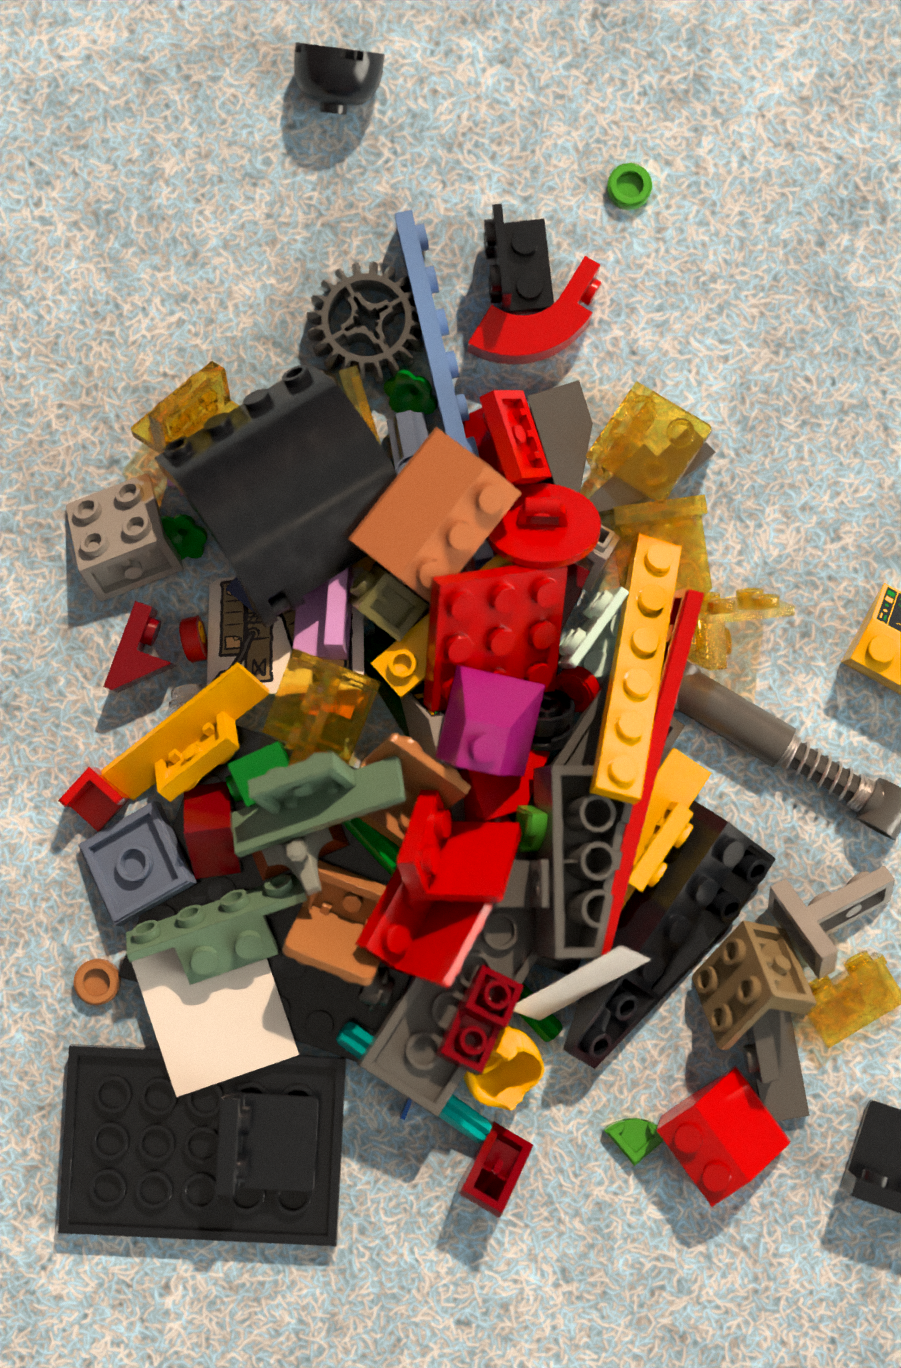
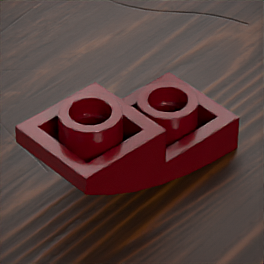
(479, 1019)

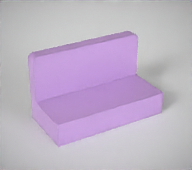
(325, 619)

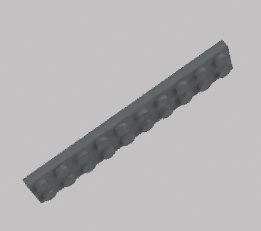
(414, 1028)

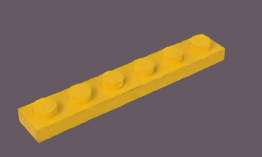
(636, 670)

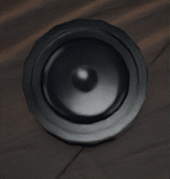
(553, 721)

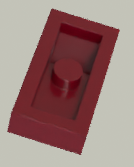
(130, 662)

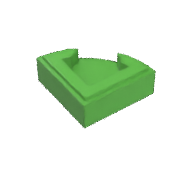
(533, 826)
(634, 1137)

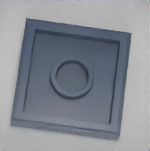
(137, 863)

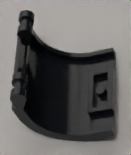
(283, 486)

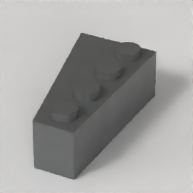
(582, 860)

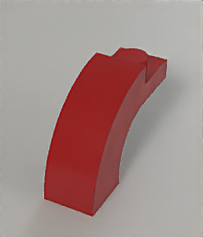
(535, 337)

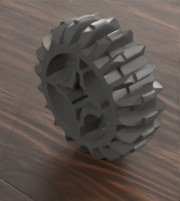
(349, 289)

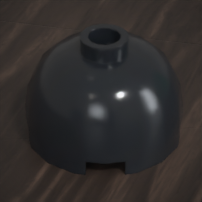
(337, 75)

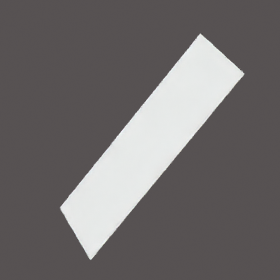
(580, 983)

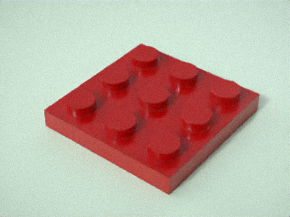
(494, 623)

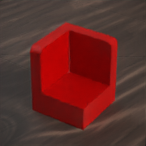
(94, 798)

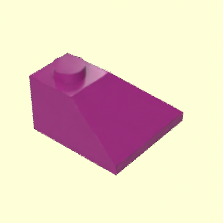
(490, 722)

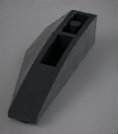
(672, 926)

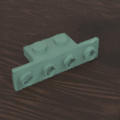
(312, 798)
(221, 933)

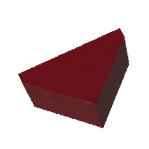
(210, 830)
(495, 1170)

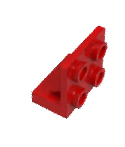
(508, 437)
(455, 858)
(422, 935)

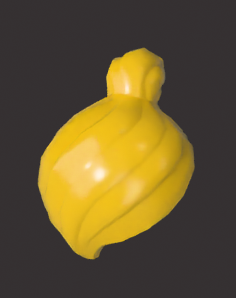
(509, 1073)

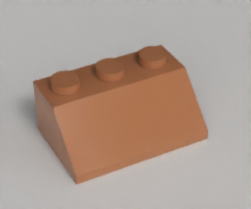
(434, 513)

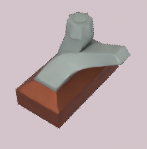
(301, 856)

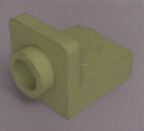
(386, 602)

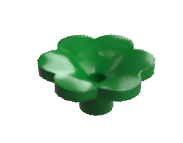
(410, 393)
(185, 535)

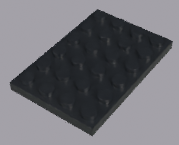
(149, 1159)

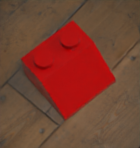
(722, 1135)

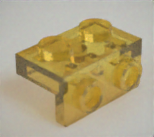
(853, 997)

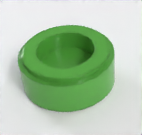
(629, 186)

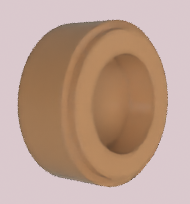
(97, 981)

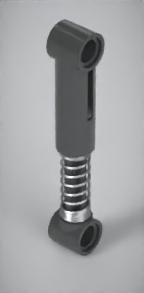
(775, 743)

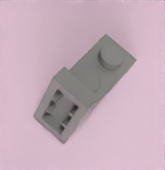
(826, 913)

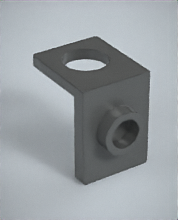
(527, 885)

